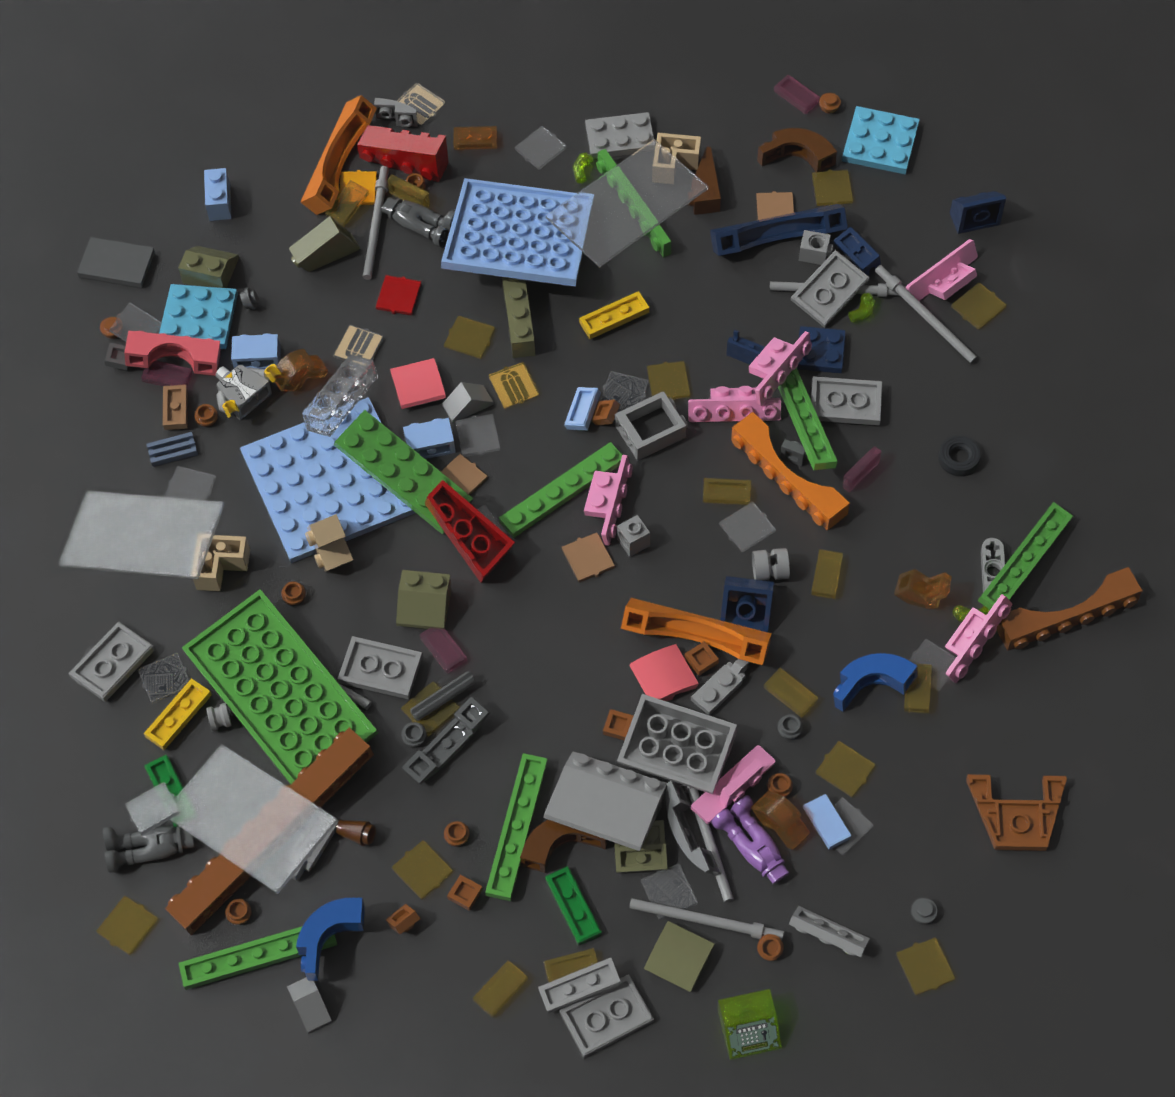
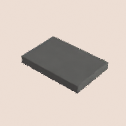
(116, 262)

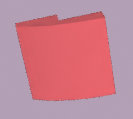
(418, 383)
(664, 673)

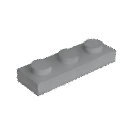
(829, 931)
(579, 985)

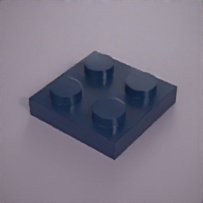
(826, 350)

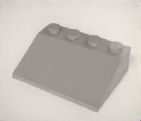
(677, 743)
(606, 801)

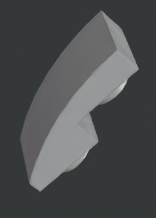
(390, 109)

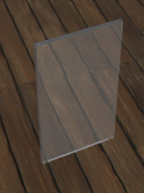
(626, 202)
(142, 534)
(251, 818)

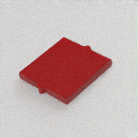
(398, 295)

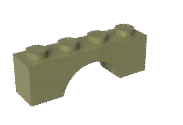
(518, 317)

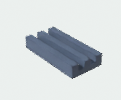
(171, 446)

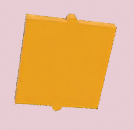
(363, 178)

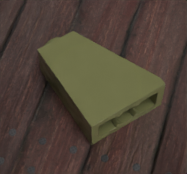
(323, 245)

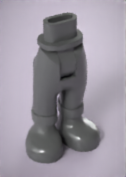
(411, 216)
(159, 844)

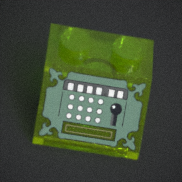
(749, 1024)

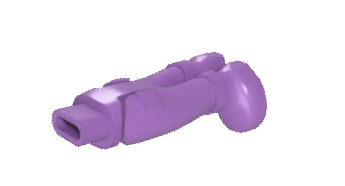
(761, 852)

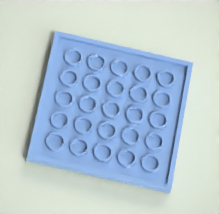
(506, 234)
(311, 479)

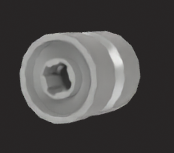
(762, 564)

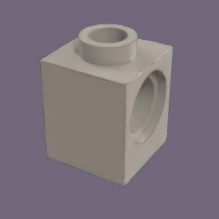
(815, 247)
(633, 535)

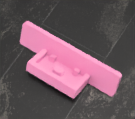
(946, 275)
(776, 363)
(732, 405)
(606, 497)
(972, 636)
(734, 784)

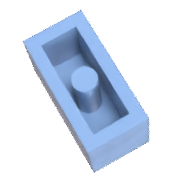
(217, 194)
(255, 350)
(430, 438)

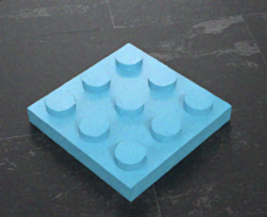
(880, 140)
(199, 312)

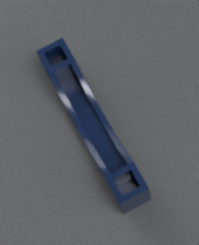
(753, 233)

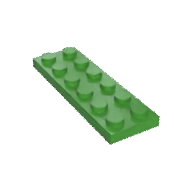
(393, 464)

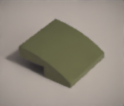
(649, 858)
(679, 956)

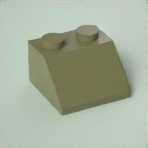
(207, 267)
(423, 599)

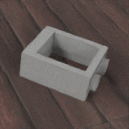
(659, 441)

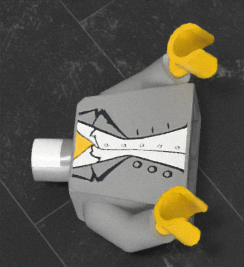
(243, 388)

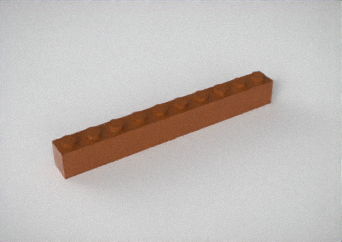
(222, 878)

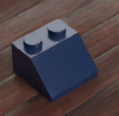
(977, 211)
(747, 602)

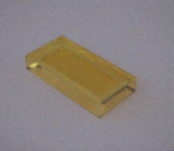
(408, 191)
(347, 202)
(726, 491)
(827, 574)
(790, 692)
(918, 694)
(568, 964)
(500, 988)

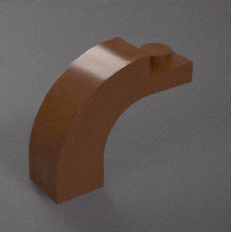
(798, 143)
(548, 838)

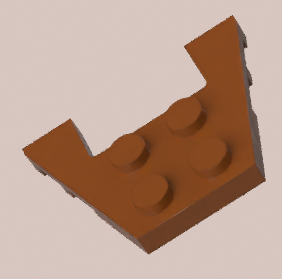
(1018, 822)

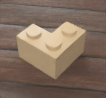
(682, 147)
(329, 543)
(223, 554)

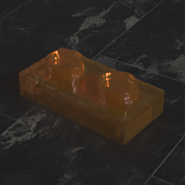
(475, 137)

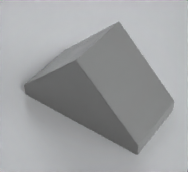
(466, 400)
(309, 1004)

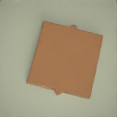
(774, 204)
(464, 474)
(588, 557)

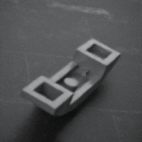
(447, 743)
(676, 804)

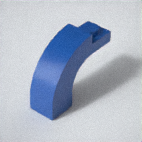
(874, 669)
(329, 919)

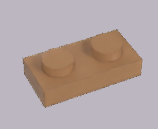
(175, 407)

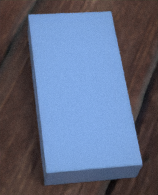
(582, 408)
(827, 821)

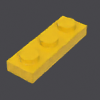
(614, 315)
(177, 714)

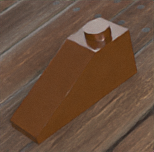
(710, 199)

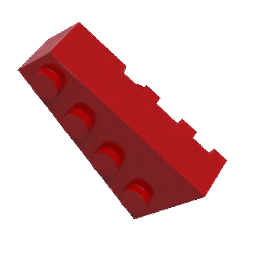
(405, 151)
(469, 530)

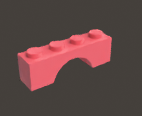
(145, 348)

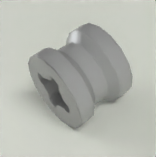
(219, 717)

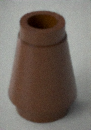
(357, 831)

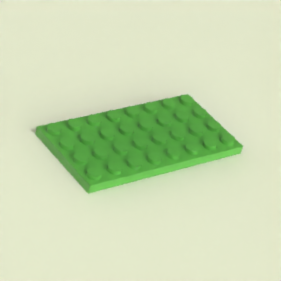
(275, 685)

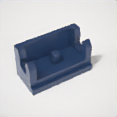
(858, 250)
(742, 348)

